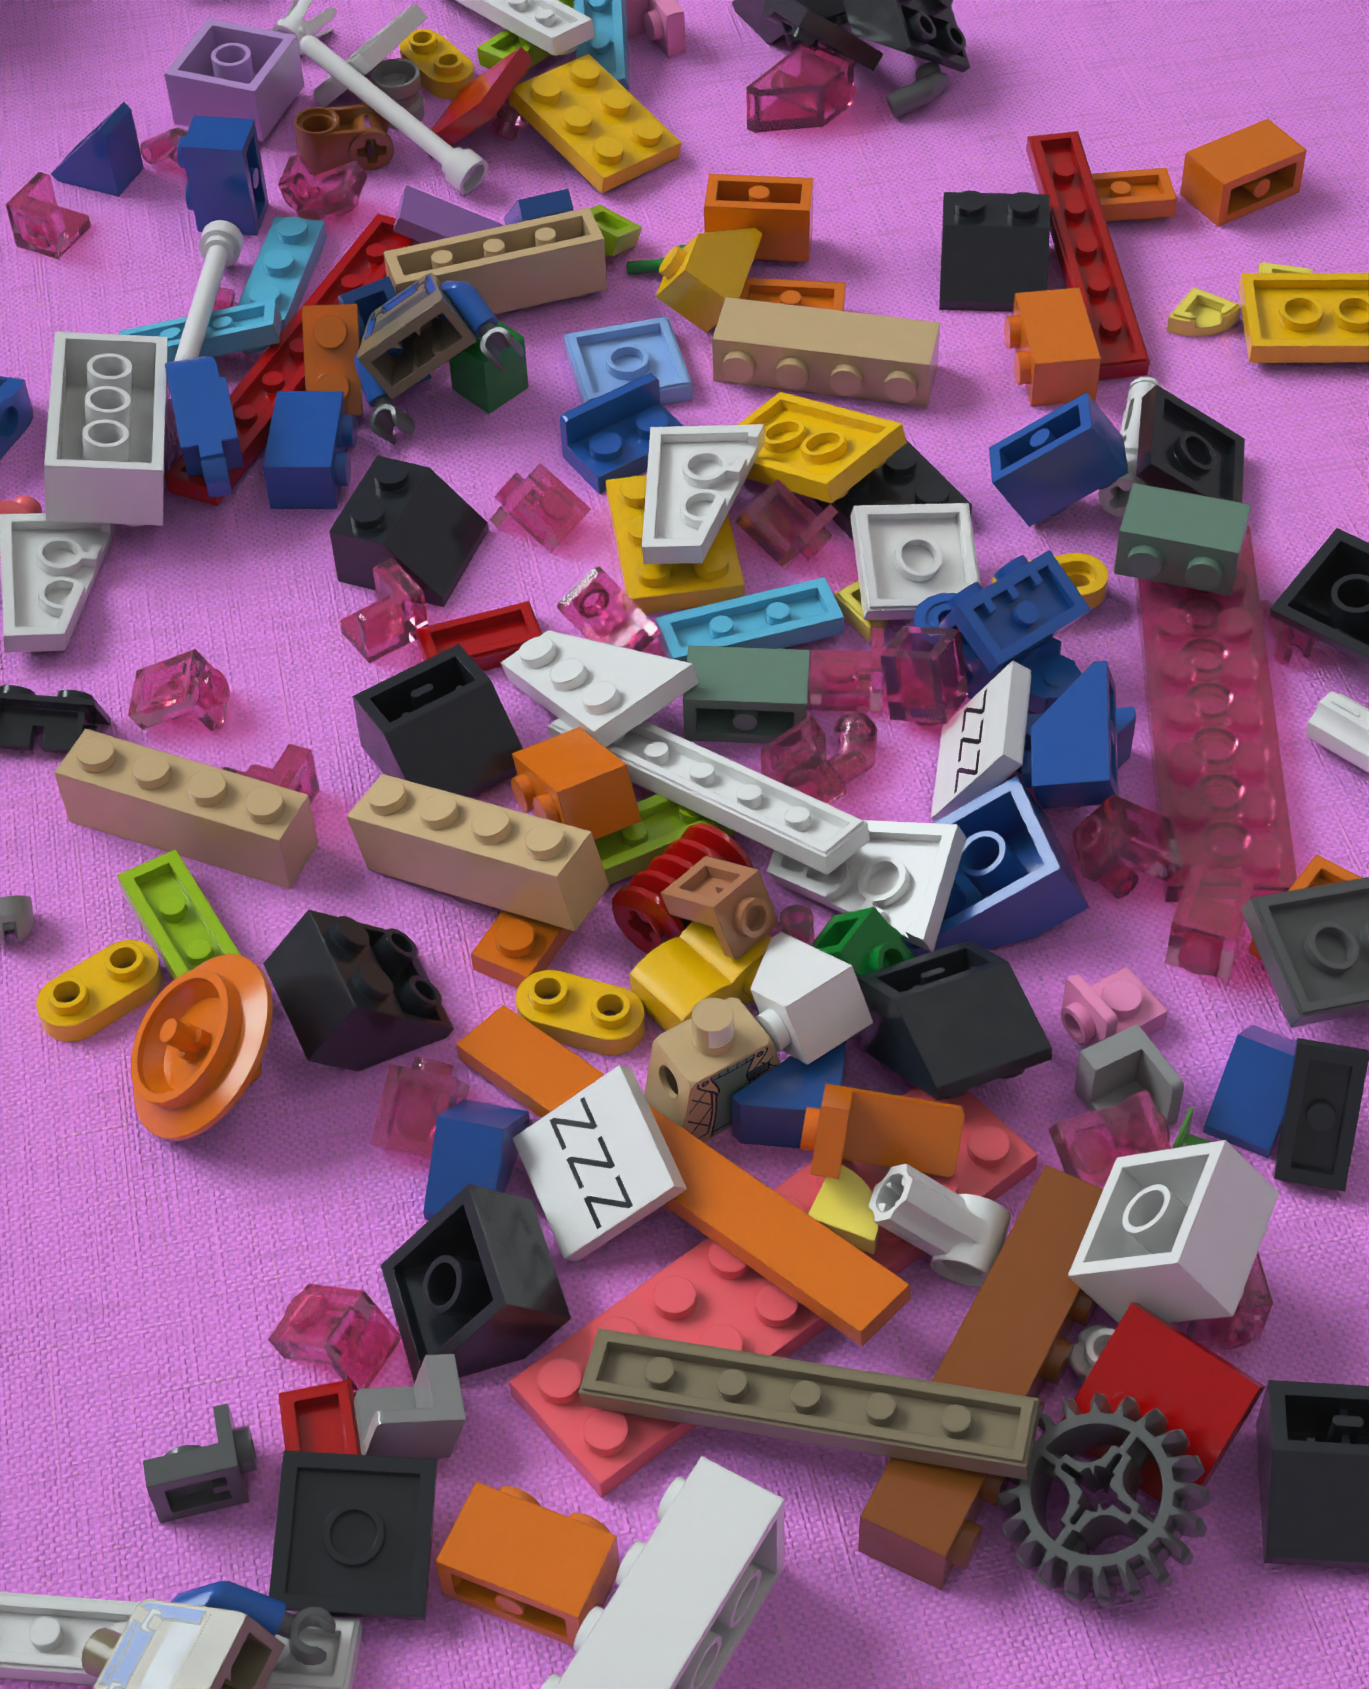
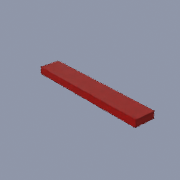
(1088, 251)

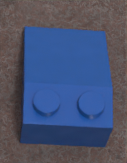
(1010, 873)

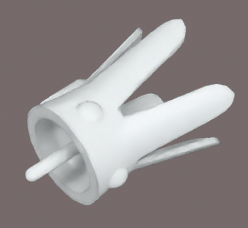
(295, 25)

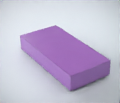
(432, 219)

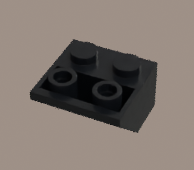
(913, 27)
(439, 726)
(355, 992)
(951, 1020)
(1314, 1474)

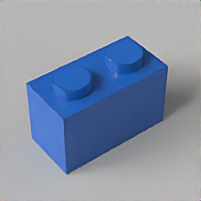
(224, 172)
(308, 450)
(1058, 460)

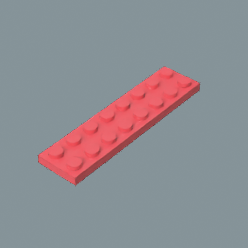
(728, 1305)

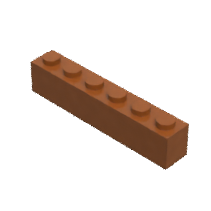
(1008, 1343)

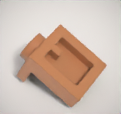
(726, 898)

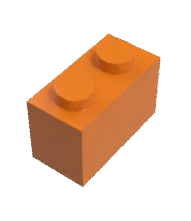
(1242, 172)
(771, 204)
(1053, 346)
(575, 784)
(527, 1561)

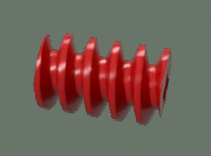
(640, 906)

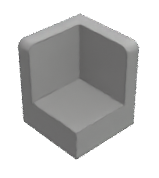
(1126, 1066)
(416, 1418)

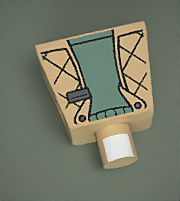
(705, 1063)

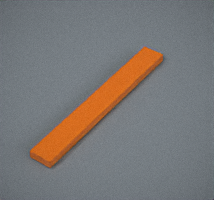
(720, 1196)

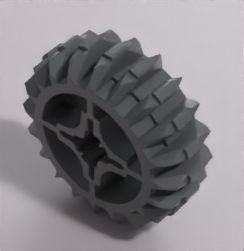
(1088, 1528)

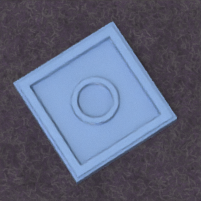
(624, 352)

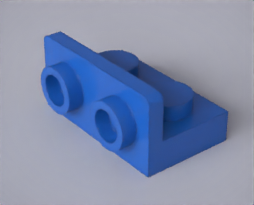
(612, 432)
(1017, 610)

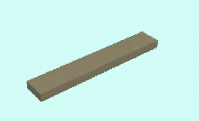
(812, 1403)

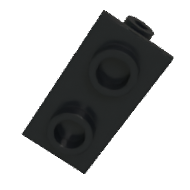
(60, 717)

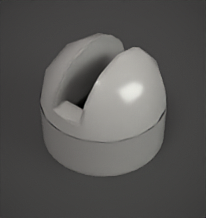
(16, 915)

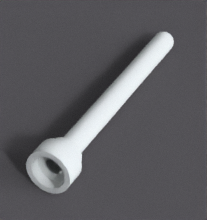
(461, 167)
(220, 248)

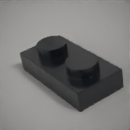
(1321, 1114)

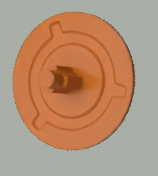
(201, 1046)

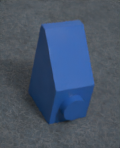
(1076, 744)

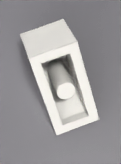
(807, 999)

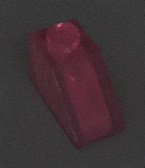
(801, 91)

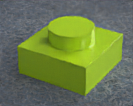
(617, 231)

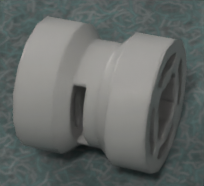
(400, 82)

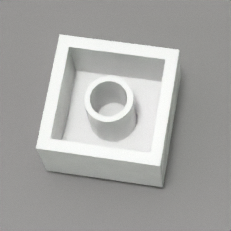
(1175, 1233)

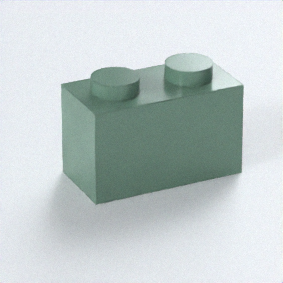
(1182, 539)
(745, 693)

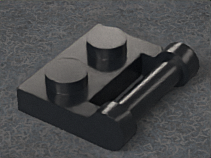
(816, 29)

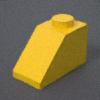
(707, 272)

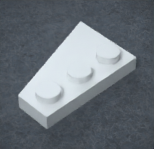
(692, 487)
(47, 578)
(597, 683)
(900, 872)

